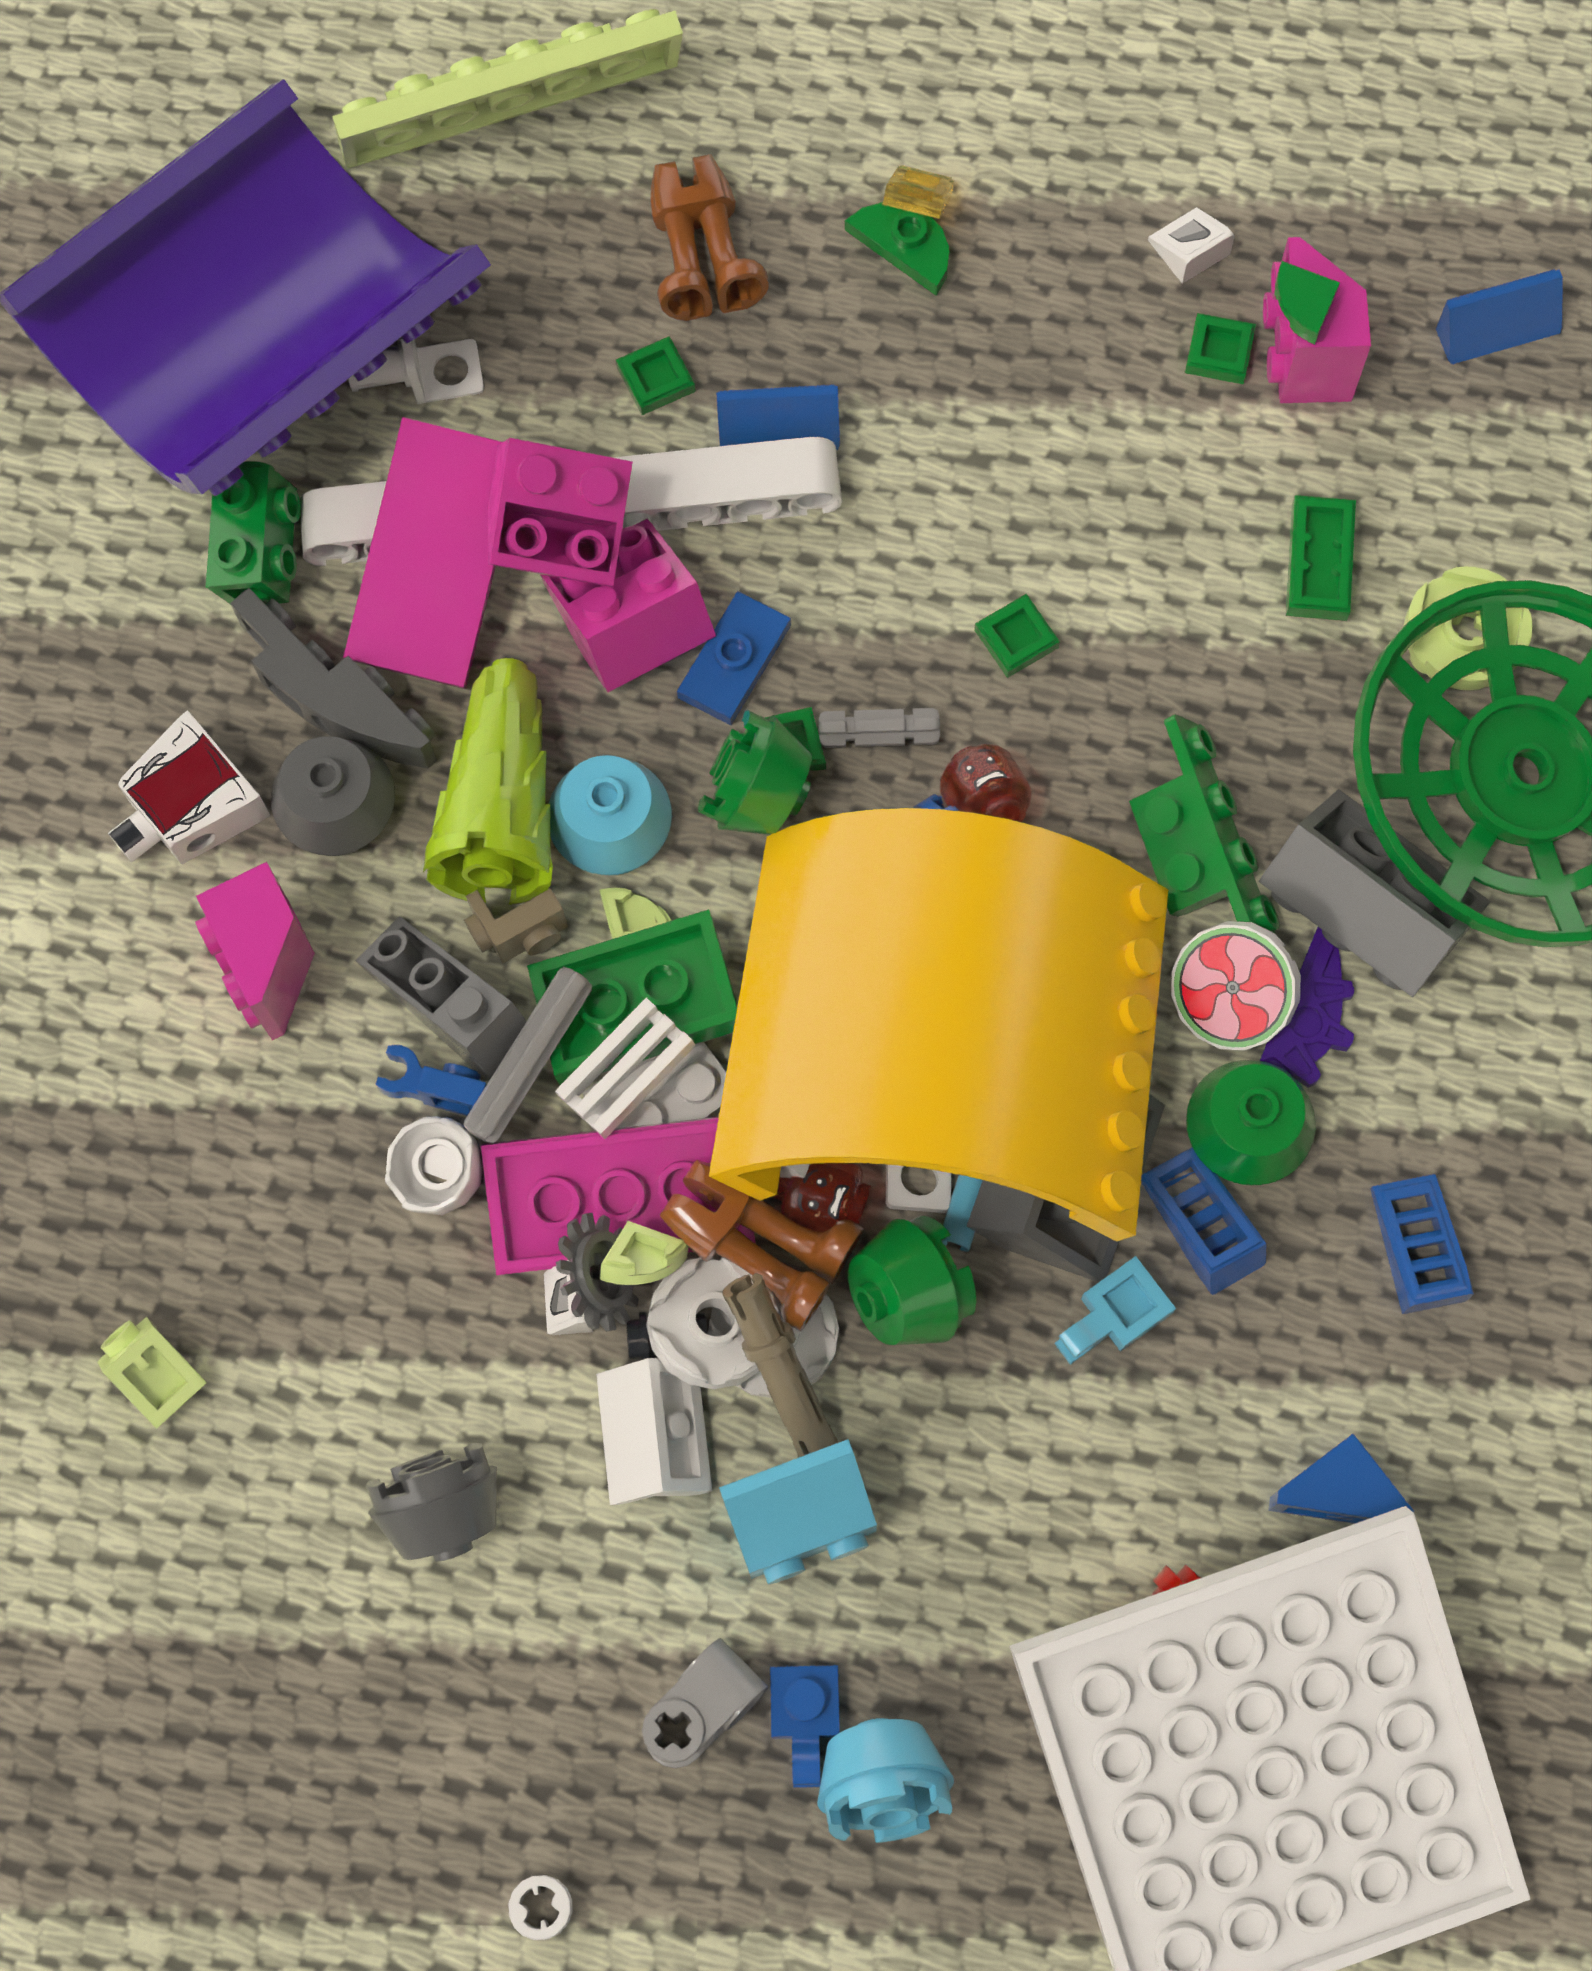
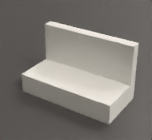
(652, 1433)

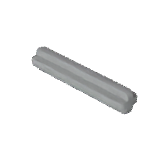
(527, 1055)

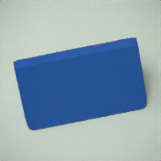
(1502, 316)
(778, 414)

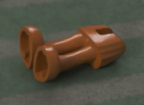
(705, 206)
(718, 1233)

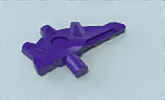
(1317, 1018)

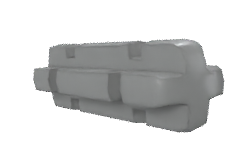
(879, 727)

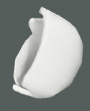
(442, 1150)

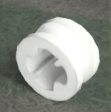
(519, 1912)

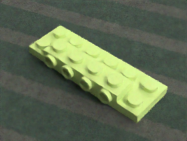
(507, 86)

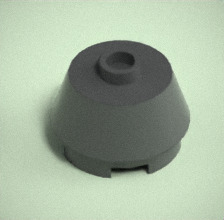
(332, 796)
(436, 1504)

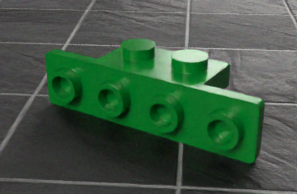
(1194, 837)

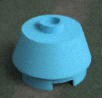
(609, 815)
(883, 1780)

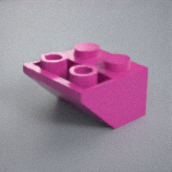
(1335, 362)
(557, 511)
(643, 618)
(257, 946)

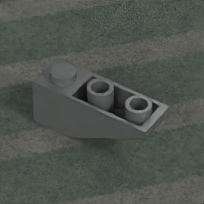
(444, 995)

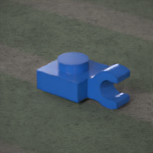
(449, 1089)
(804, 1710)

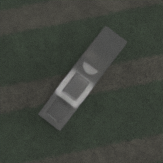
(331, 697)

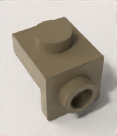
(526, 928)

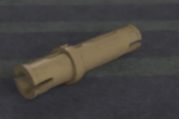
(771, 1348)

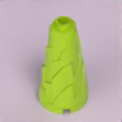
(494, 814)

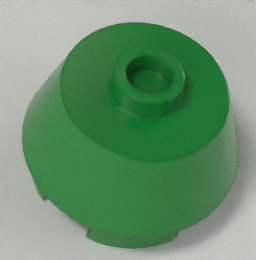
(758, 777)
(1250, 1122)
(910, 1285)

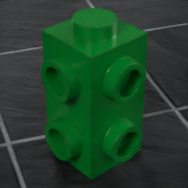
(253, 536)

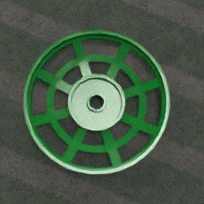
(1484, 757)

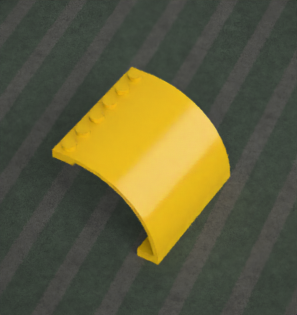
(947, 1008)

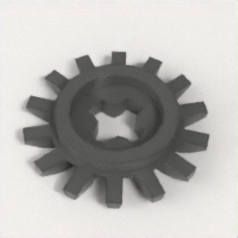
(598, 1300)

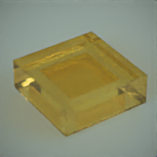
(918, 191)

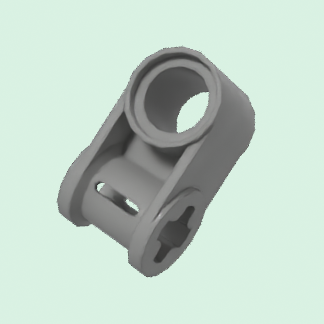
(711, 1696)

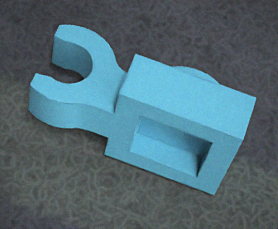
(1120, 1307)

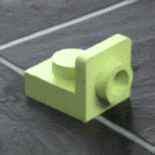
(149, 1370)

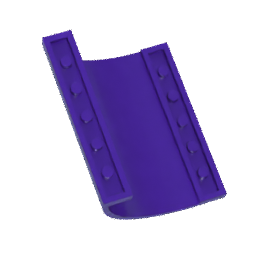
(233, 296)

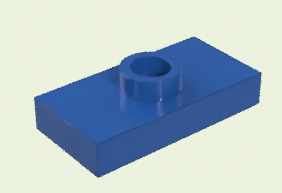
(734, 658)

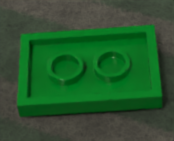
(670, 964)

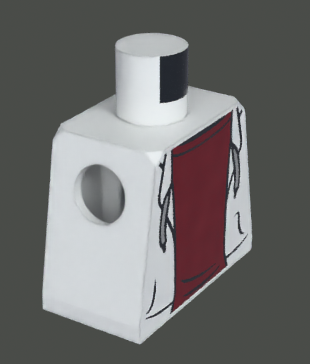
(185, 796)

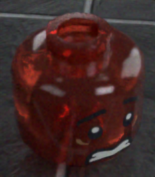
(986, 782)
(824, 1195)

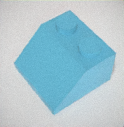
(800, 1512)

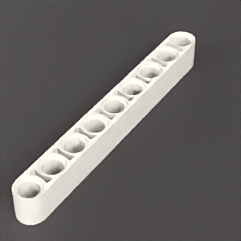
(665, 487)

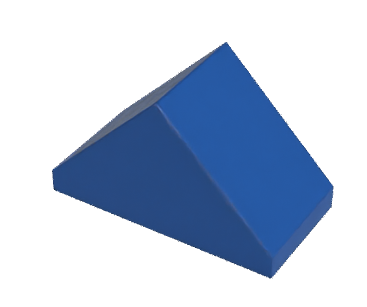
(1340, 1487)

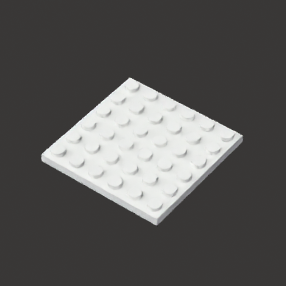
(1275, 1762)

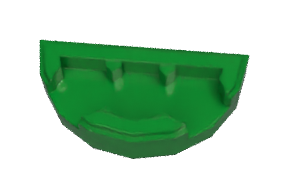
(905, 240)

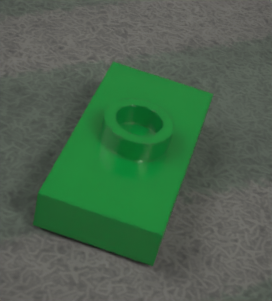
(1321, 558)

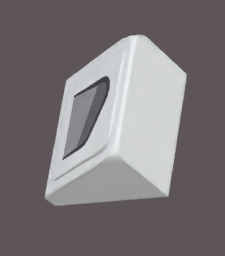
(1192, 243)
(558, 1306)

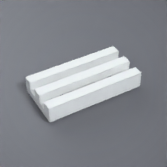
(605, 1055)

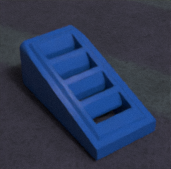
(1231, 1264)
(1410, 1294)

